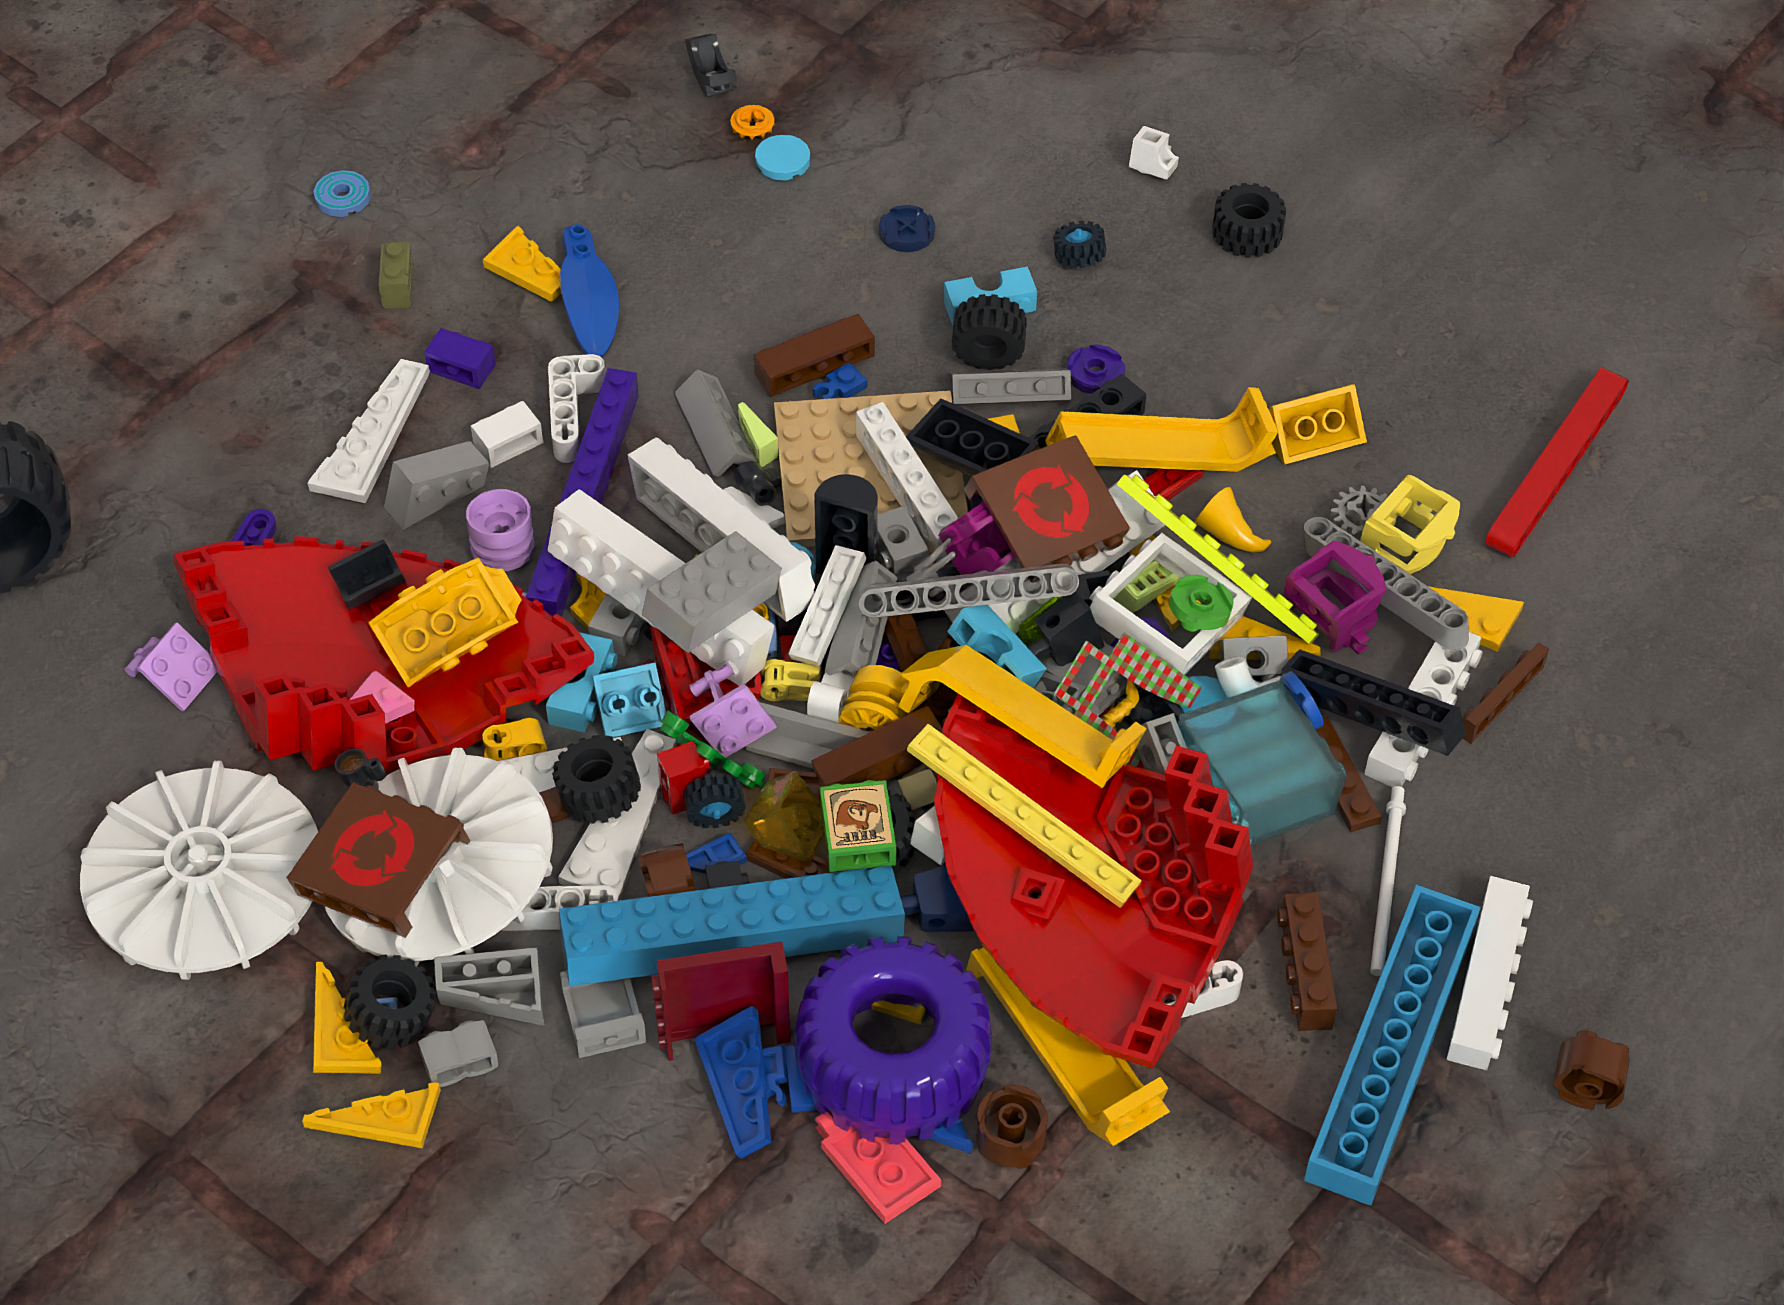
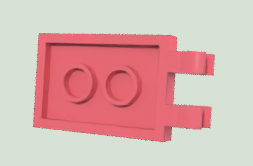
(882, 1173)

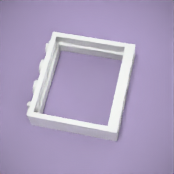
(1182, 563)

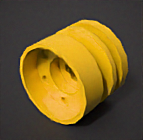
(873, 698)

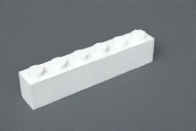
(1489, 972)

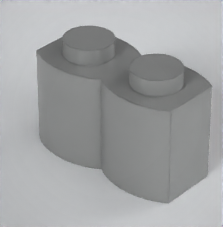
(458, 1053)

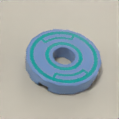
(337, 182)

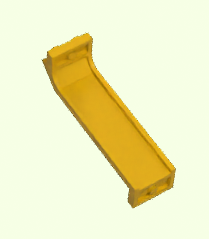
(1174, 442)
(1020, 709)
(1096, 1084)

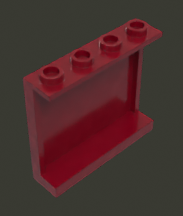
(711, 987)

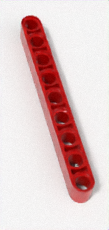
(1556, 462)

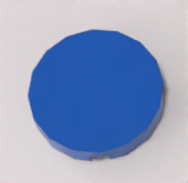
(1303, 698)

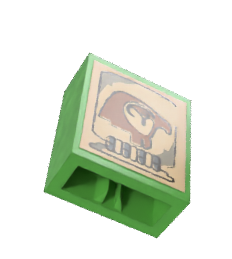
(857, 825)

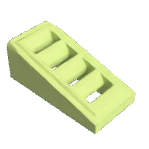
(760, 437)
(1134, 599)

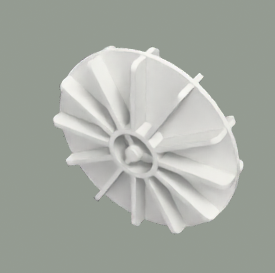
(197, 870)
(473, 885)

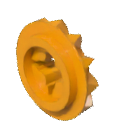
(743, 116)

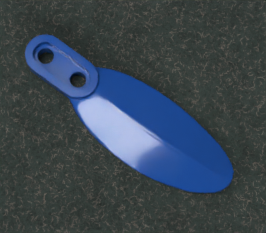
(588, 292)

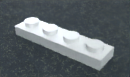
(827, 606)

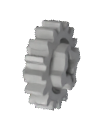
(1354, 509)

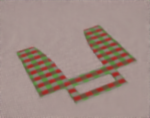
(1136, 665)

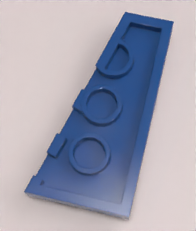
(737, 1077)

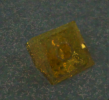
(787, 817)

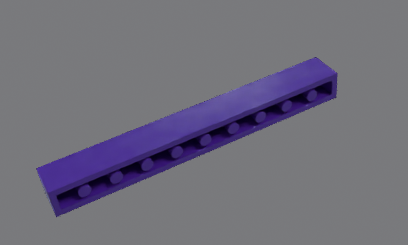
(590, 474)

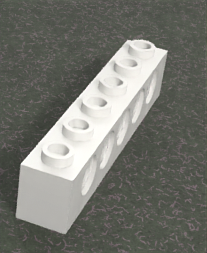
(904, 473)
(1440, 678)

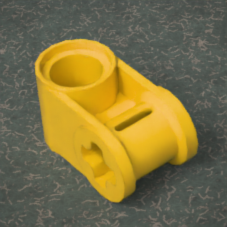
(514, 739)

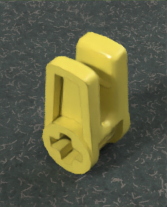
(791, 680)

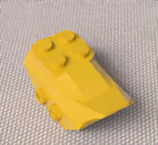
(446, 619)

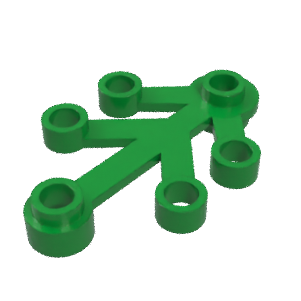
(745, 773)

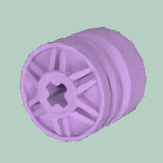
(500, 529)

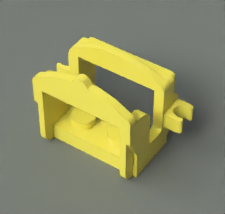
(1434, 532)

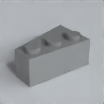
(433, 481)
(493, 983)

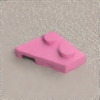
(390, 698)

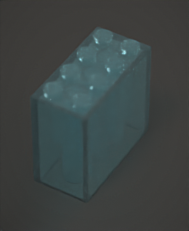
(1266, 759)

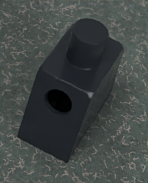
(1065, 630)

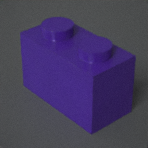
(460, 358)

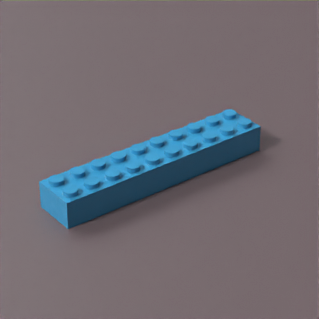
(801, 912)
(1392, 1046)

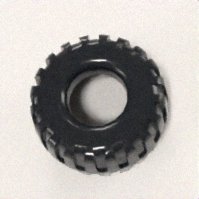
(33, 507)

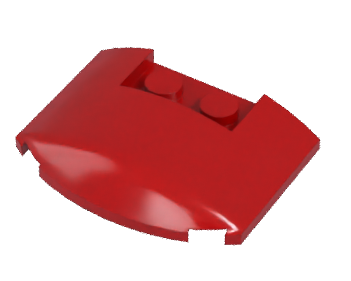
(685, 668)

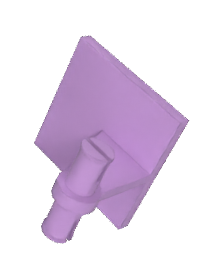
(174, 666)
(732, 718)

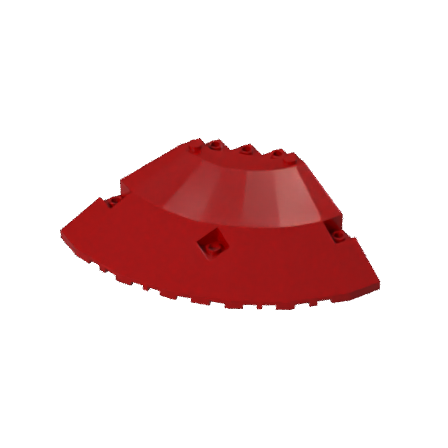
(300, 654)
(1072, 948)

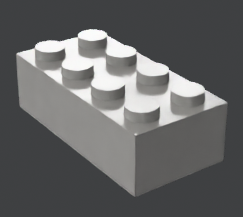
(711, 591)

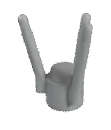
(925, 571)

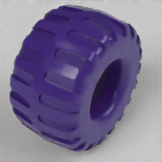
(901, 1091)

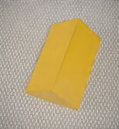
(1317, 424)

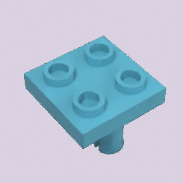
(629, 700)

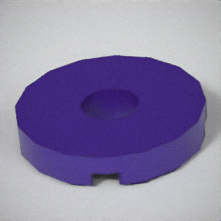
(1099, 356)

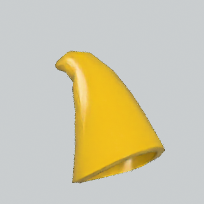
(1225, 521)

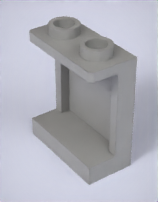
(1113, 689)
(603, 1015)

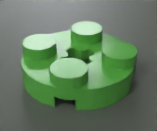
(1199, 616)

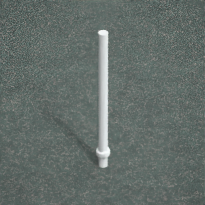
(1396, 810)

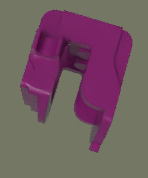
(981, 542)
(1359, 605)

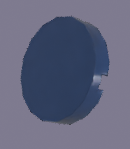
(906, 228)

